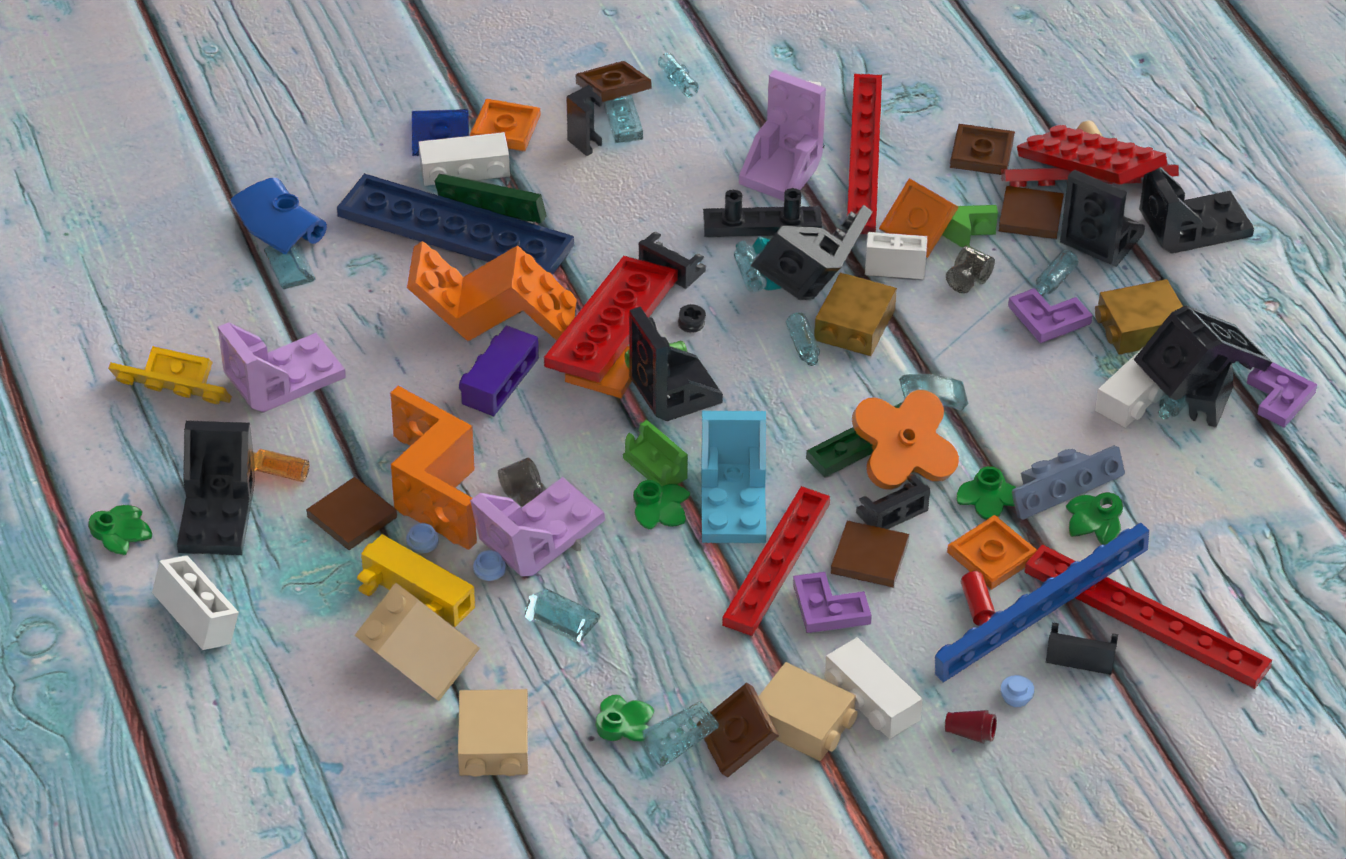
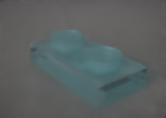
(624, 119)

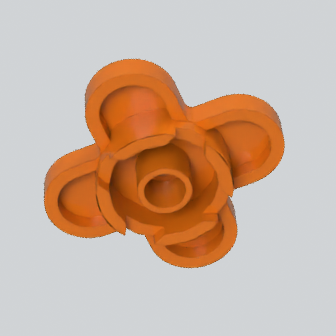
(905, 439)

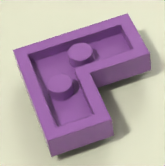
(1048, 321)
(1285, 392)
(828, 612)

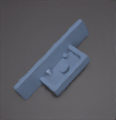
(1065, 478)

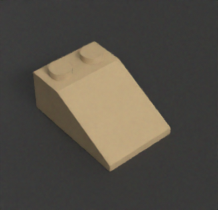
(417, 641)

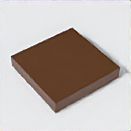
(614, 80)
(982, 149)
(1031, 212)
(351, 513)
(870, 553)
(741, 731)

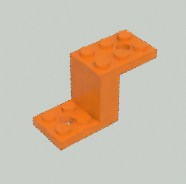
(490, 292)
(433, 467)

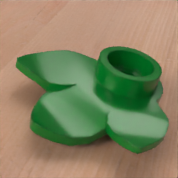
(986, 492)
(659, 504)
(1092, 517)
(119, 527)
(622, 718)

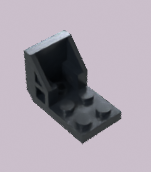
(1096, 219)
(1190, 222)
(809, 257)
(1194, 350)
(667, 377)
(217, 487)

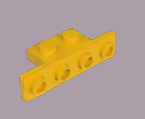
(173, 371)

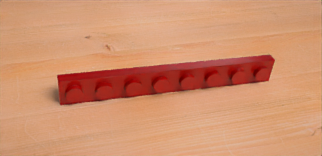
(865, 146)
(1159, 621)

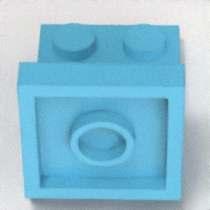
(733, 476)

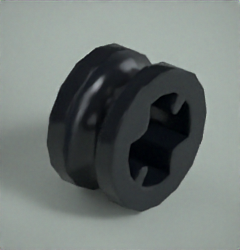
(685, 321)

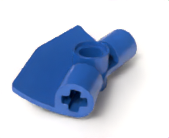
(276, 216)

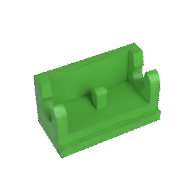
(656, 456)

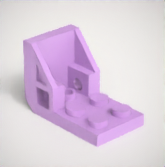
(790, 140)
(277, 375)
(539, 530)

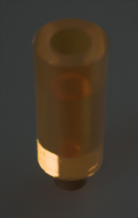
(281, 465)

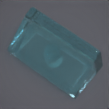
(290, 268)
(561, 615)

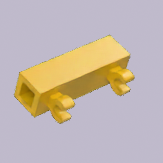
(441, 591)

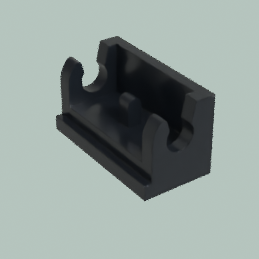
(581, 119)
(658, 254)
(1212, 397)
(896, 506)
(1081, 652)

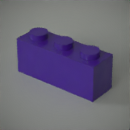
(499, 370)

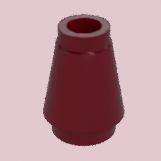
(973, 725)

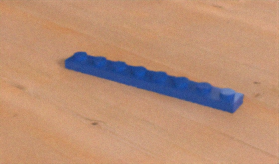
(1041, 602)

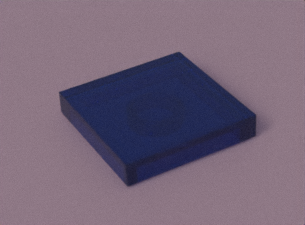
(438, 125)

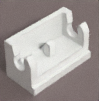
(896, 255)

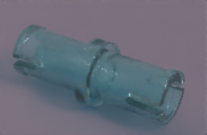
(678, 74)

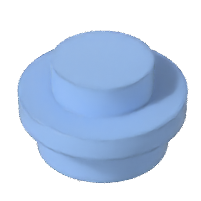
(422, 538)
(489, 565)
(1017, 690)

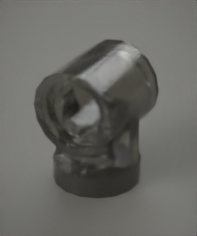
(969, 268)
(521, 480)

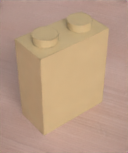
(808, 710)
(493, 732)

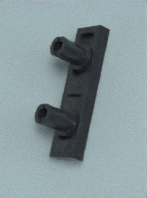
(758, 221)

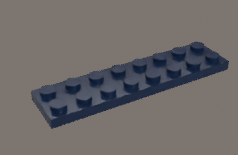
(450, 223)

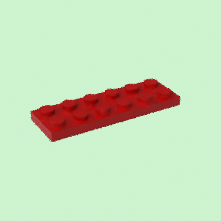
(1092, 154)
(602, 325)

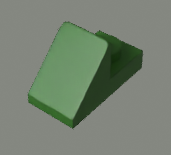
(971, 221)

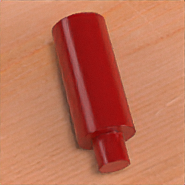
(977, 597)

